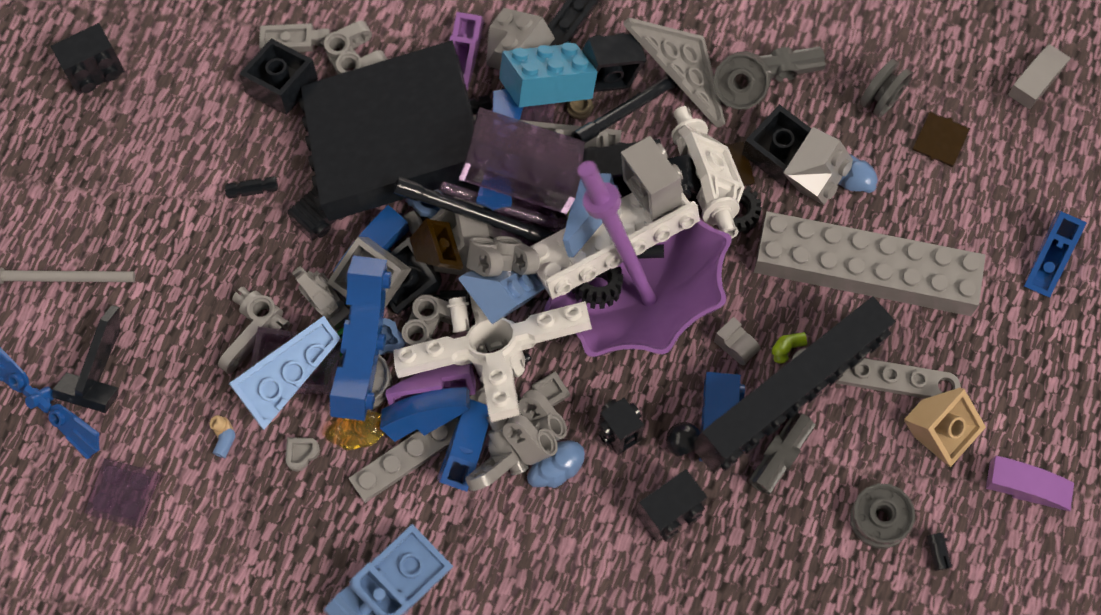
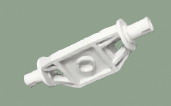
(715, 169)

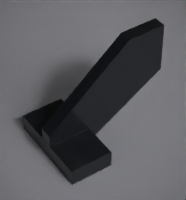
(86, 388)

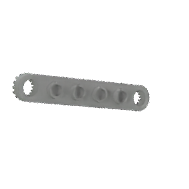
(896, 378)

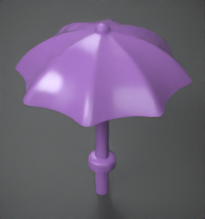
(657, 293)

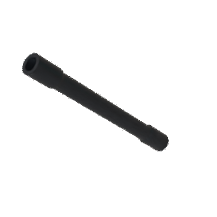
(592, 129)
(420, 193)

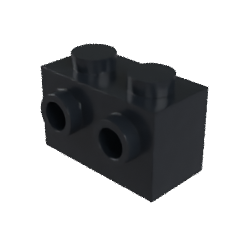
(620, 425)

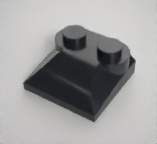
(419, 281)

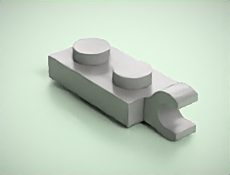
(296, 36)

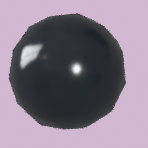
(681, 438)

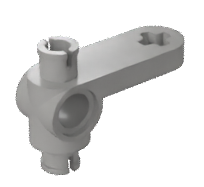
(250, 306)
(502, 459)

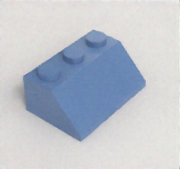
(501, 294)

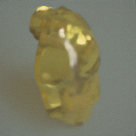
(355, 433)

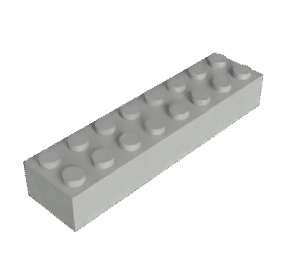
(870, 263)

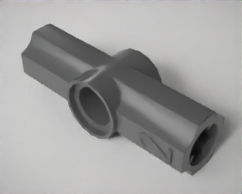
(789, 63)
(782, 453)

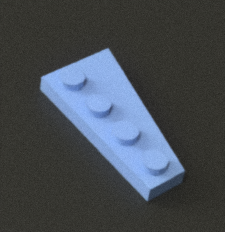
(278, 376)

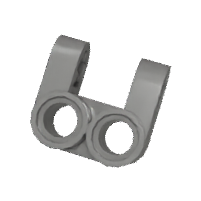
(348, 39)
(501, 254)
(426, 324)
(536, 429)

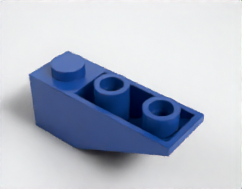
(465, 446)

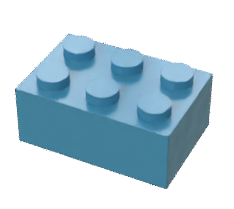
(547, 74)

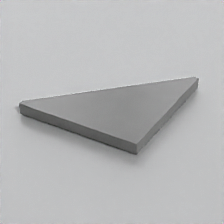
(684, 60)

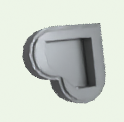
(300, 452)

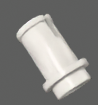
(459, 314)

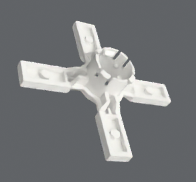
(497, 367)

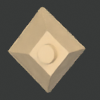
(946, 424)

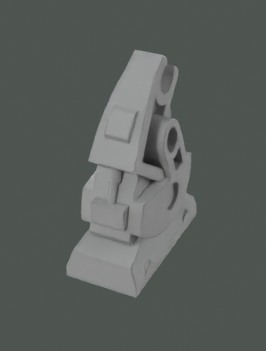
(323, 296)

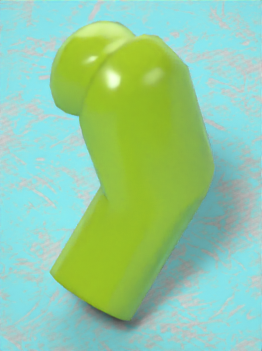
(785, 344)

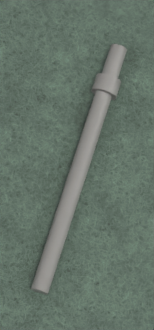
(66, 276)

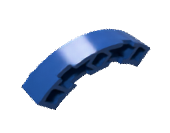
(361, 338)

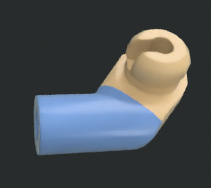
(224, 433)

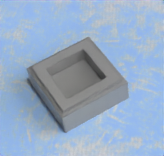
(552, 389)

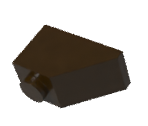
(435, 245)

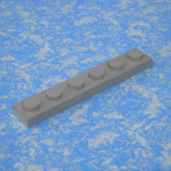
(405, 457)

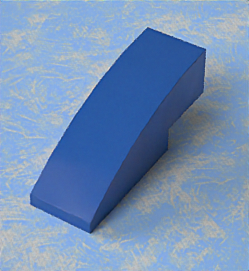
(385, 229)
(424, 412)

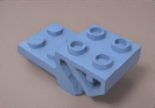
(393, 578)

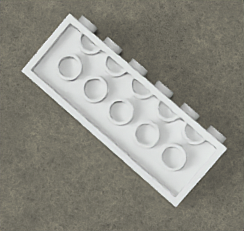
(563, 273)

